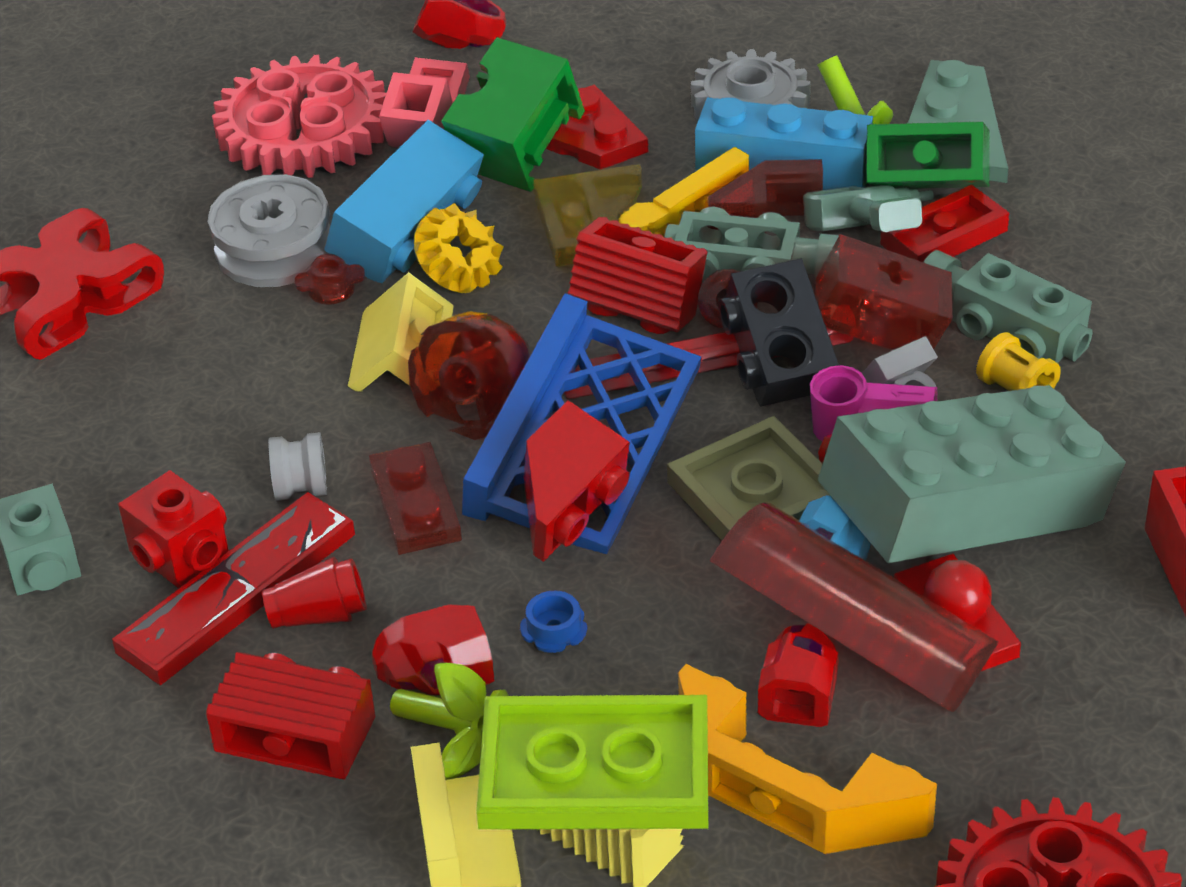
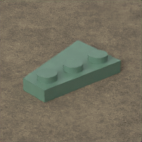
(961, 94)

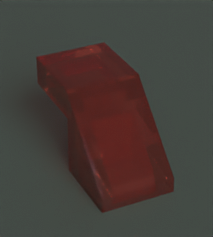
(770, 187)

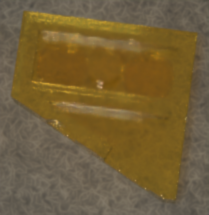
(578, 199)

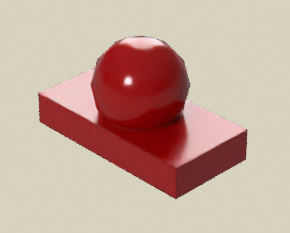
(967, 594)

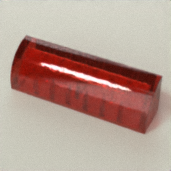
(856, 603)

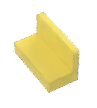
(393, 329)
(454, 845)

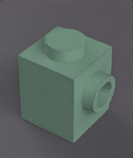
(36, 540)

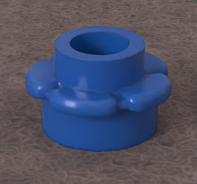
(551, 609)

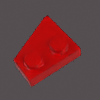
(601, 135)

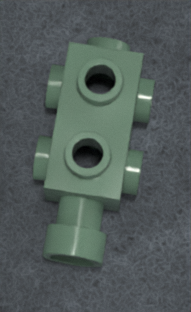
(743, 241)
(1006, 298)

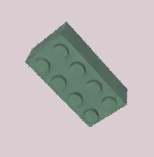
(969, 472)

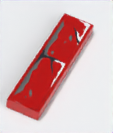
(232, 588)

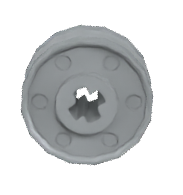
(269, 229)

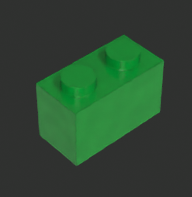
(928, 155)

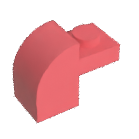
(421, 97)

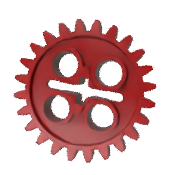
(1053, 852)

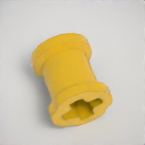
(1013, 366)

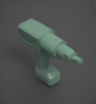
(854, 206)

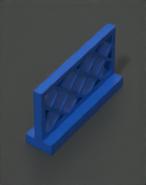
(539, 393)

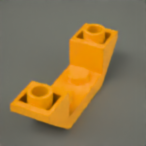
(875, 807)

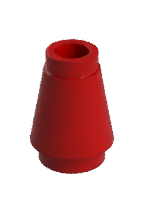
(316, 596)

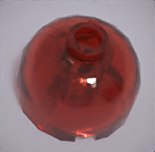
(467, 362)

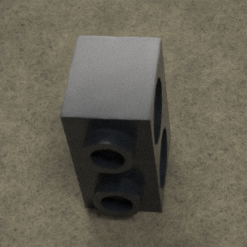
(792, 332)

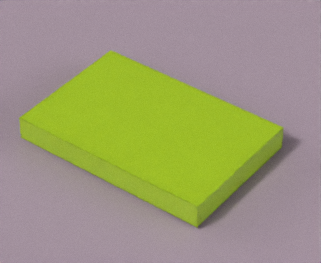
(594, 762)

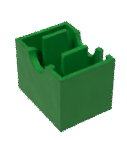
(515, 111)

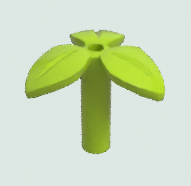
(844, 95)
(457, 709)

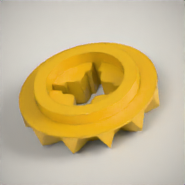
(445, 263)

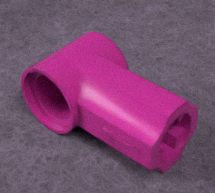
(845, 392)

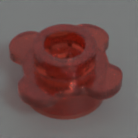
(330, 279)

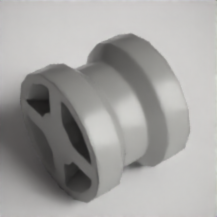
(297, 466)

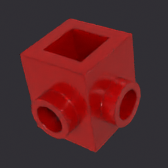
(174, 528)

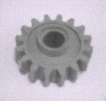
(751, 80)

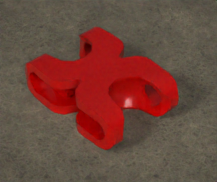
(72, 279)

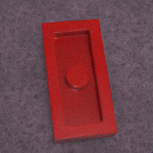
(950, 226)

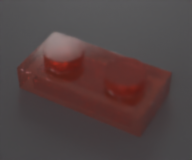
(415, 498)

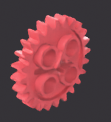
(335, 121)

